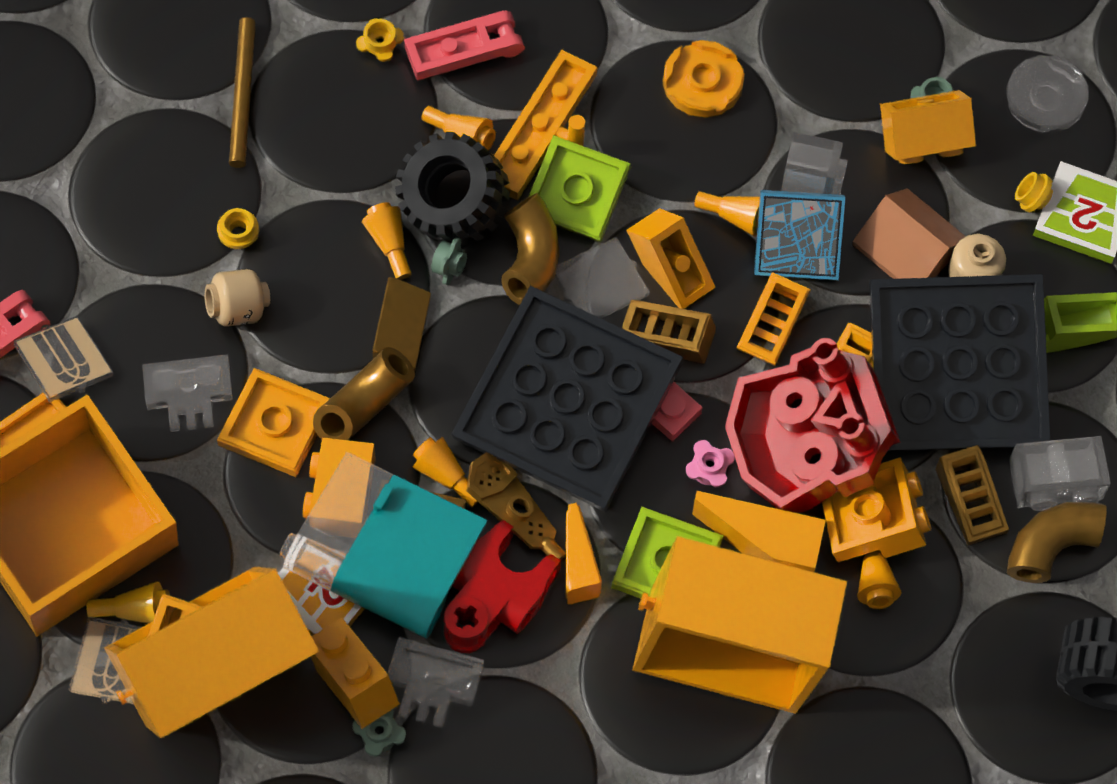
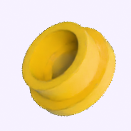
(1034, 192)
(238, 218)

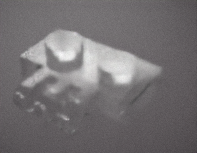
(188, 388)
(433, 678)

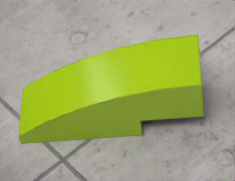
(1079, 320)

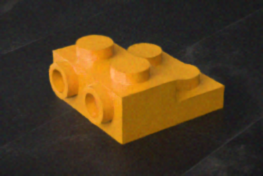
(878, 517)

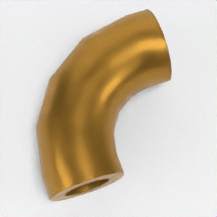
(536, 248)
(364, 395)
(1050, 533)

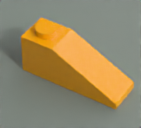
(762, 530)

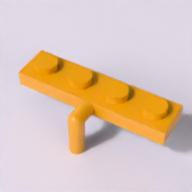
(544, 117)

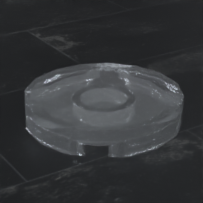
(1047, 93)

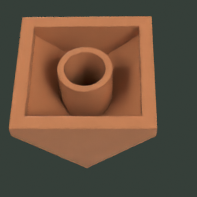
(907, 237)

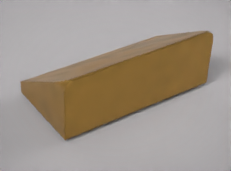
(402, 319)

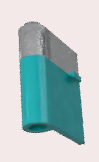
(383, 544)

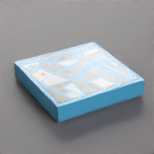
(799, 234)

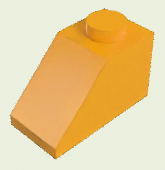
(671, 256)

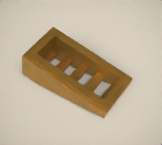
(689, 320)
(951, 483)

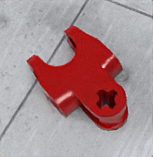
(493, 593)

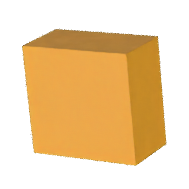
(74, 516)
(739, 625)
(214, 654)

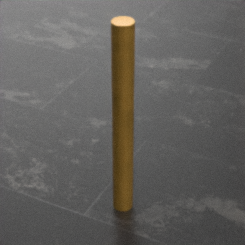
(242, 93)

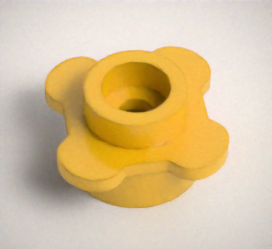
(380, 29)

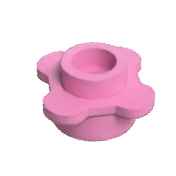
(708, 475)

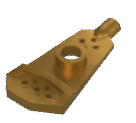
(497, 489)

